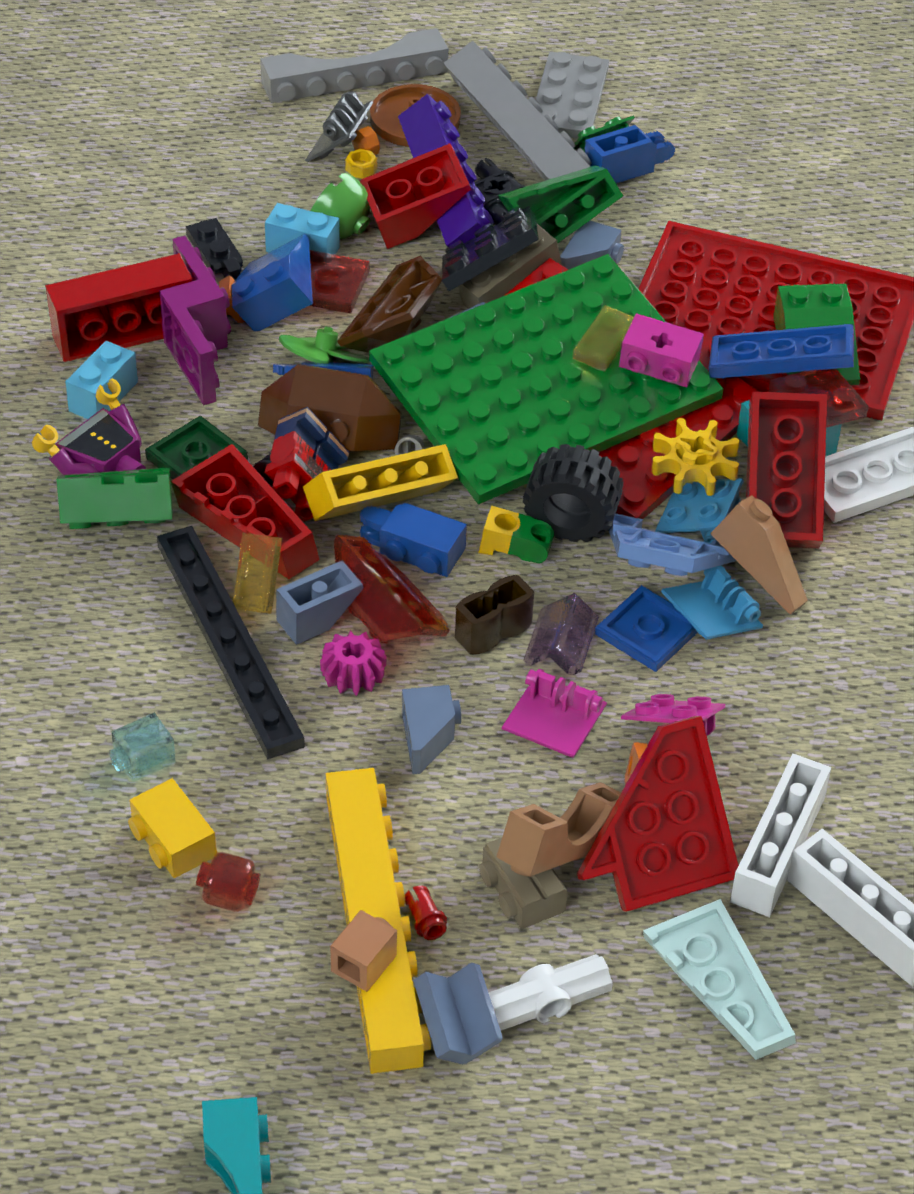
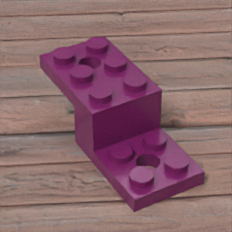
(196, 322)

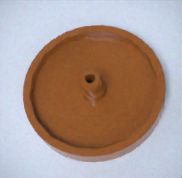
(396, 100)

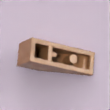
(760, 548)

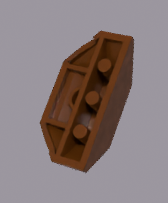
(393, 307)
(343, 401)

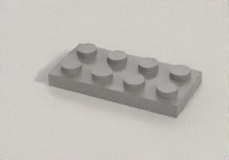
(572, 90)

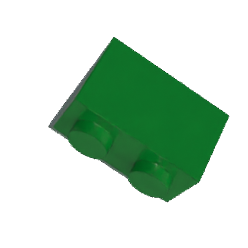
(816, 307)

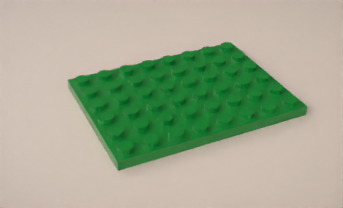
(507, 386)

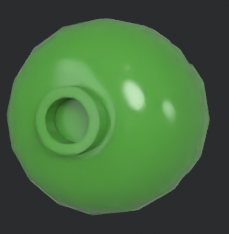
(348, 203)

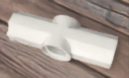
(550, 991)

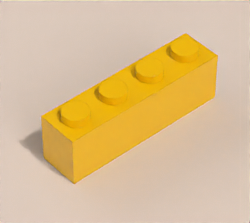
(379, 482)

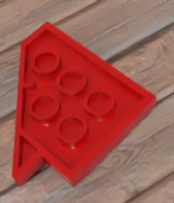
(668, 823)

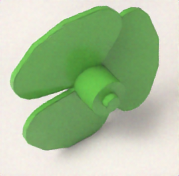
(319, 348)

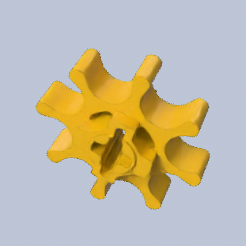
(695, 456)

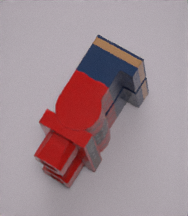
(300, 454)

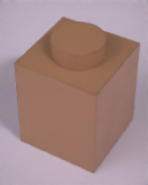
(364, 950)

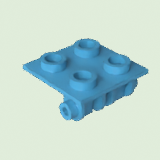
(697, 511)
(716, 605)

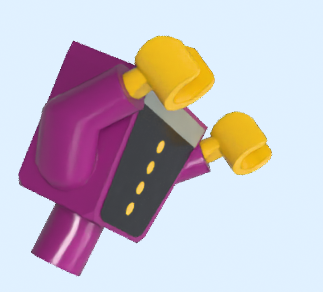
(99, 444)

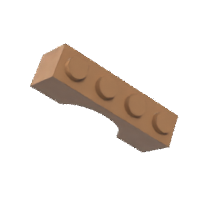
(542, 841)

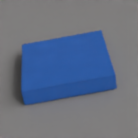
(646, 628)

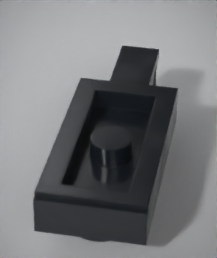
(215, 247)

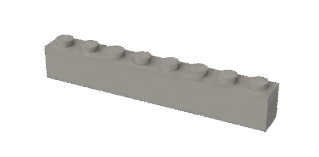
(515, 115)

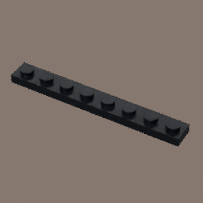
(231, 643)

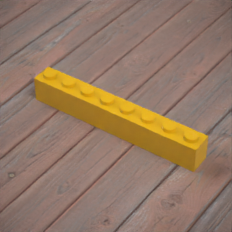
(367, 884)

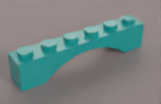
(233, 1143)

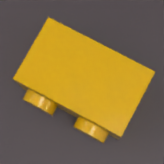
(172, 828)

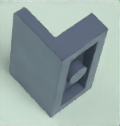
(458, 1014)

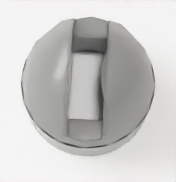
(404, 445)

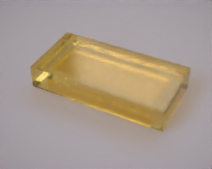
(603, 338)
(257, 573)

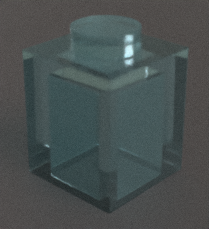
(142, 747)

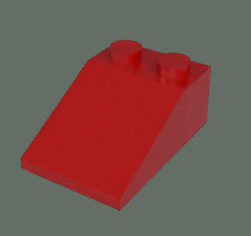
(415, 194)

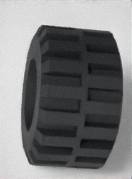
(574, 492)

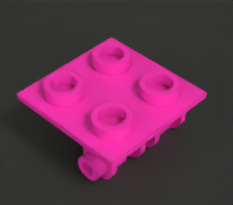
(667, 710)
(555, 713)

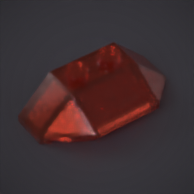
(389, 601)

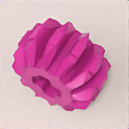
(353, 662)

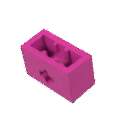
(661, 350)

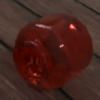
(228, 881)

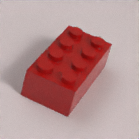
(112, 306)
(789, 462)

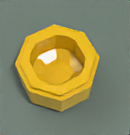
(361, 163)

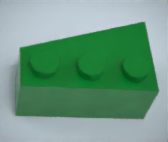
(567, 200)
(115, 497)

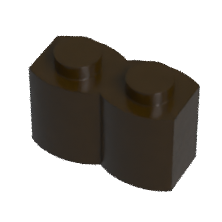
(494, 614)

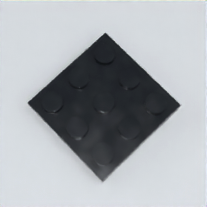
(488, 247)

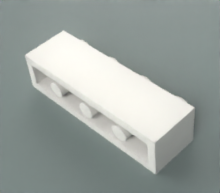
(779, 832)
(856, 900)

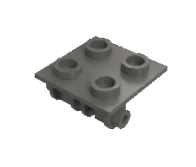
(340, 125)

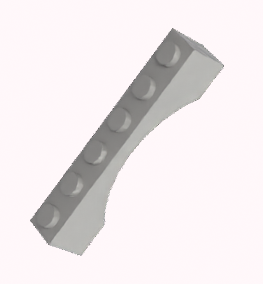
(297, 76)

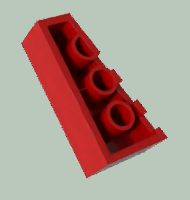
(236, 500)

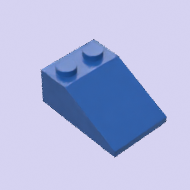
(274, 285)

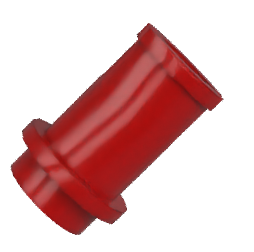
(429, 920)

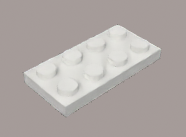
(869, 475)

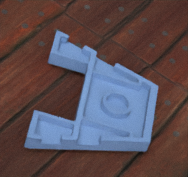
(669, 551)

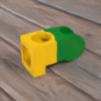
(516, 535)

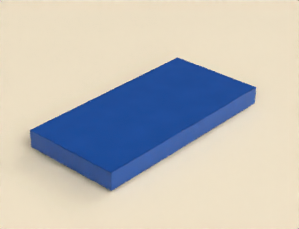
(782, 351)

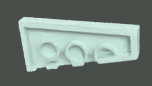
(721, 972)

